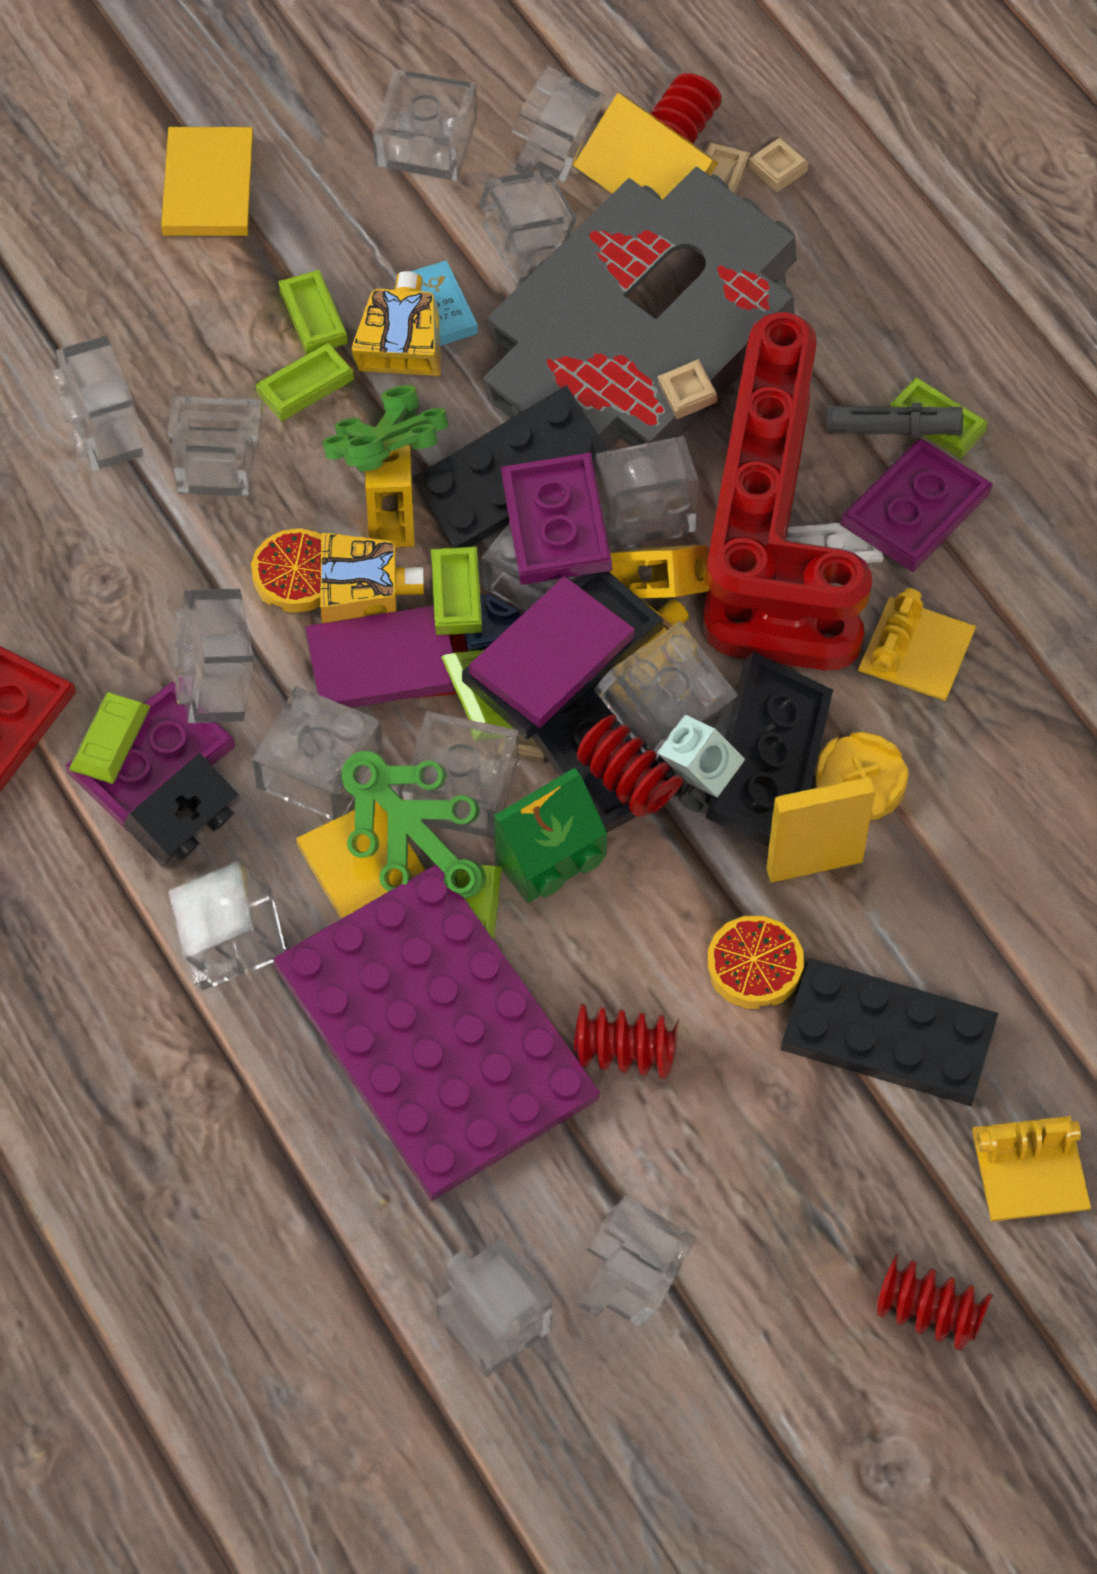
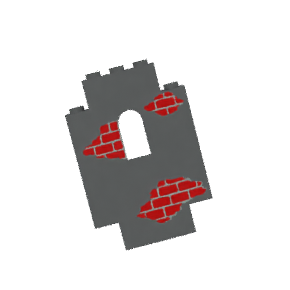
(582, 331)

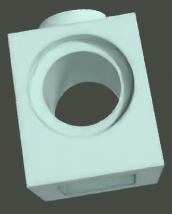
(701, 755)

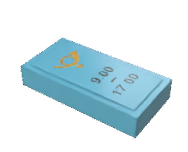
(454, 313)

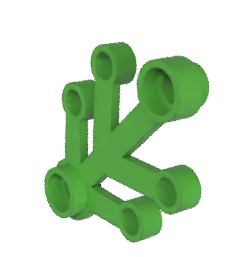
(369, 445)
(406, 819)

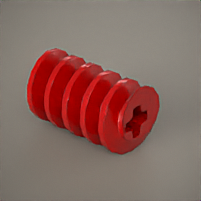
(688, 105)
(625, 769)
(625, 1042)
(932, 1304)

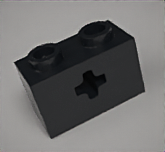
(195, 787)

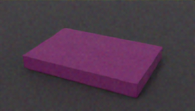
(916, 504)
(556, 518)
(551, 651)
(379, 657)
(159, 751)

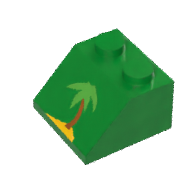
(549, 837)

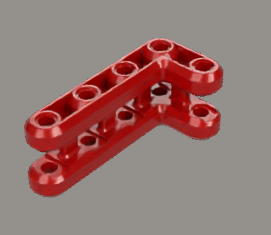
(752, 568)

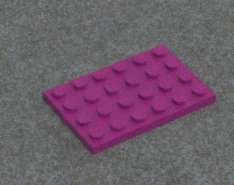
(436, 1031)

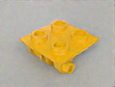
(917, 646)
(1031, 1168)

